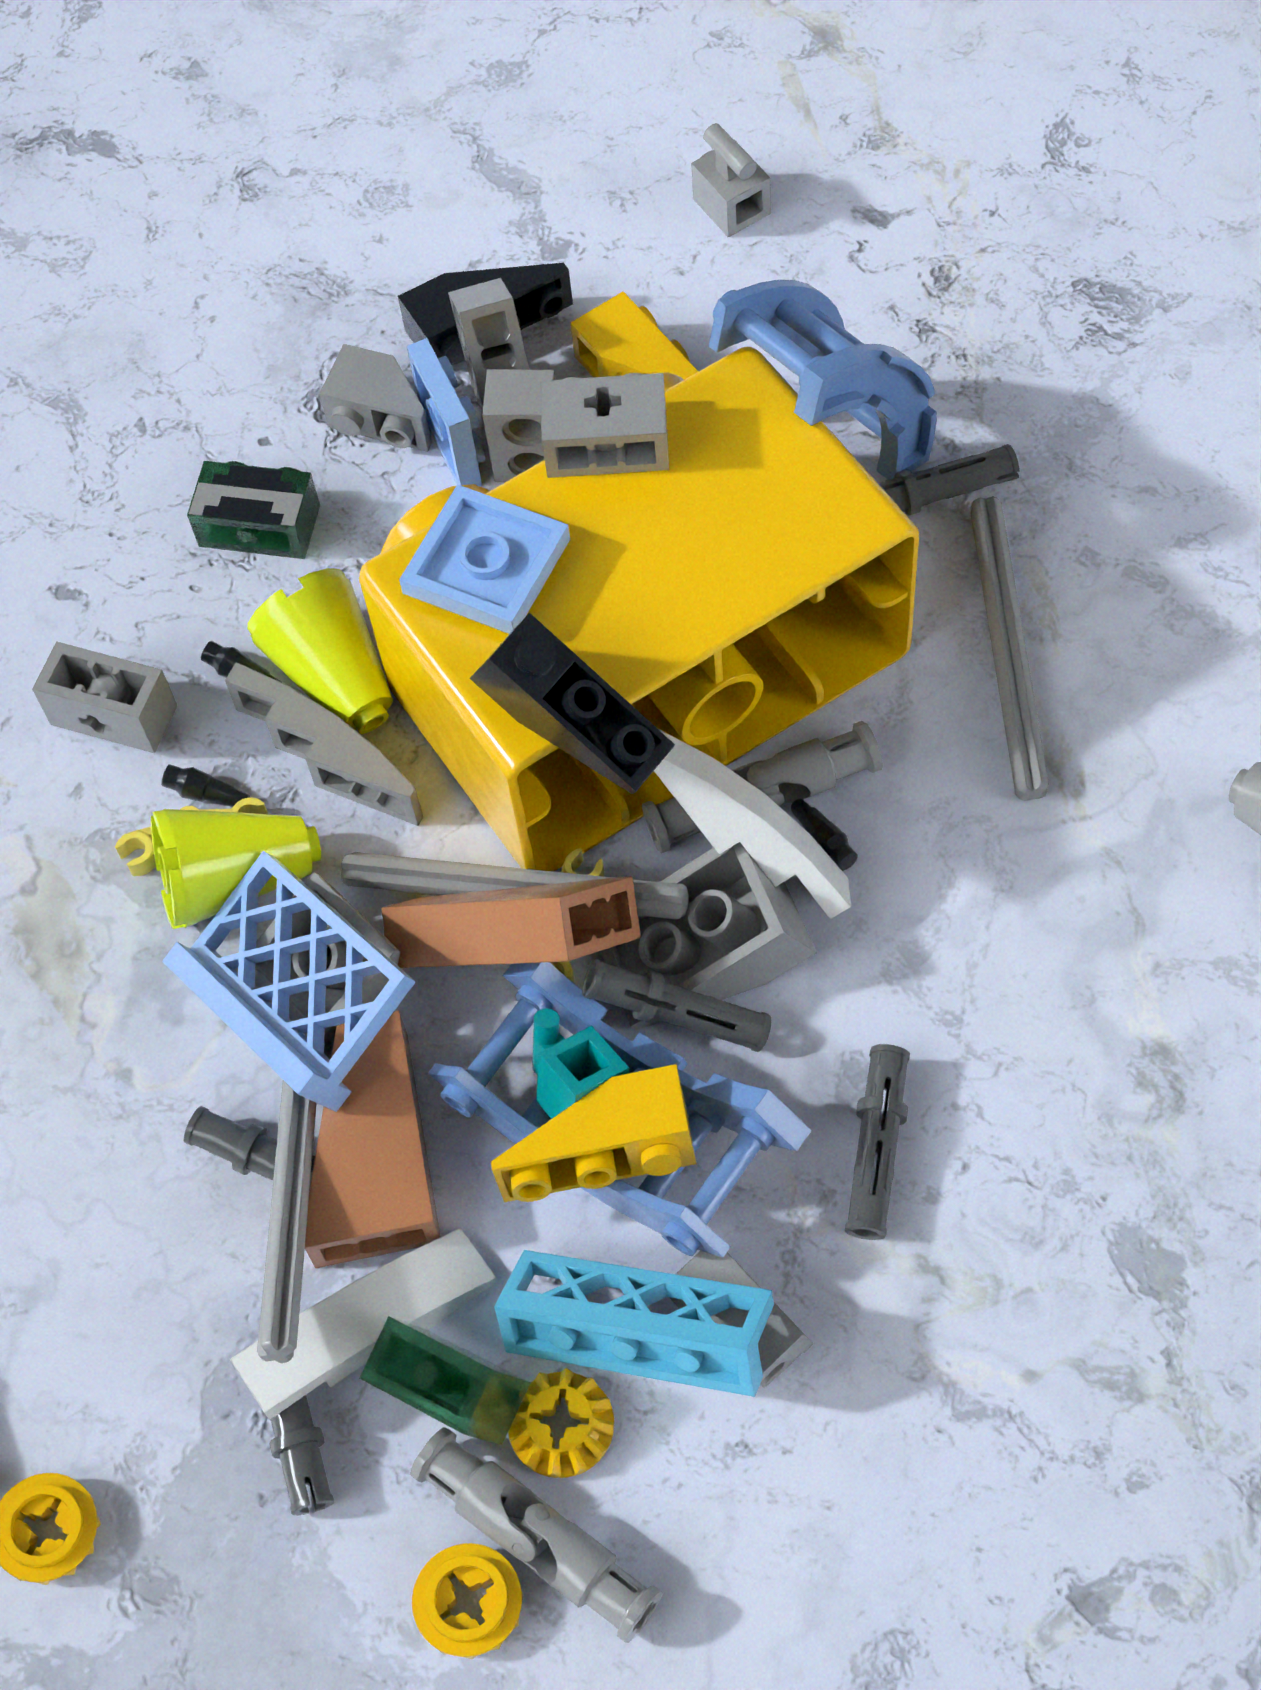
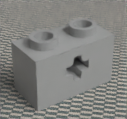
(604, 425)
(105, 697)

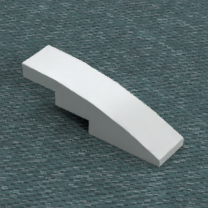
(735, 812)
(343, 1328)

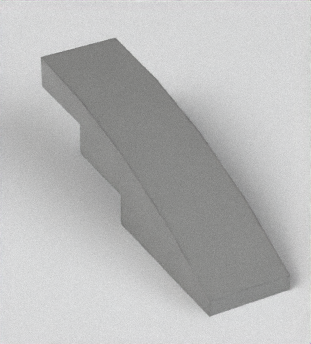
(333, 750)

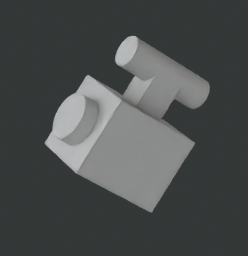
(730, 183)

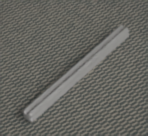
(1009, 650)
(449, 877)
(287, 1228)

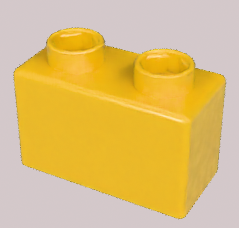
(698, 591)

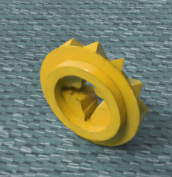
(581, 1445)
(38, 1499)
(435, 1597)

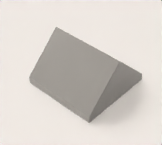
(336, 955)

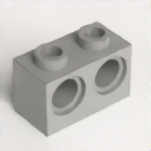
(488, 331)
(513, 420)

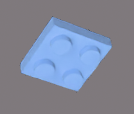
(448, 417)
(485, 559)

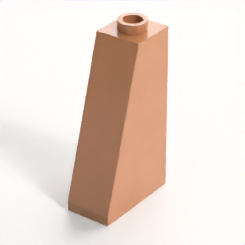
(514, 924)
(371, 1160)

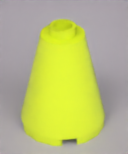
(325, 648)
(211, 851)

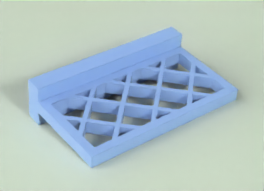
(267, 1025)

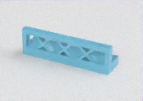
(624, 1332)

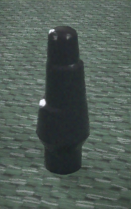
(225, 658)
(200, 786)
(825, 833)

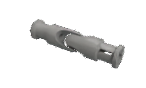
(783, 778)
(543, 1540)

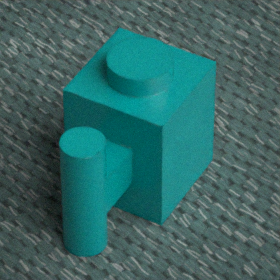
(569, 1066)

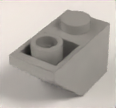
(373, 399)

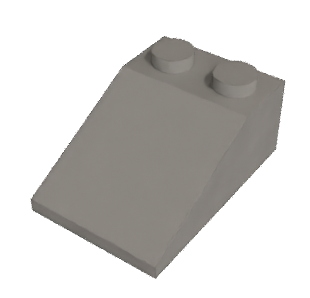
(731, 938)

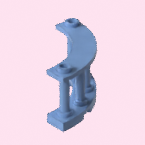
(834, 367)
(720, 1102)

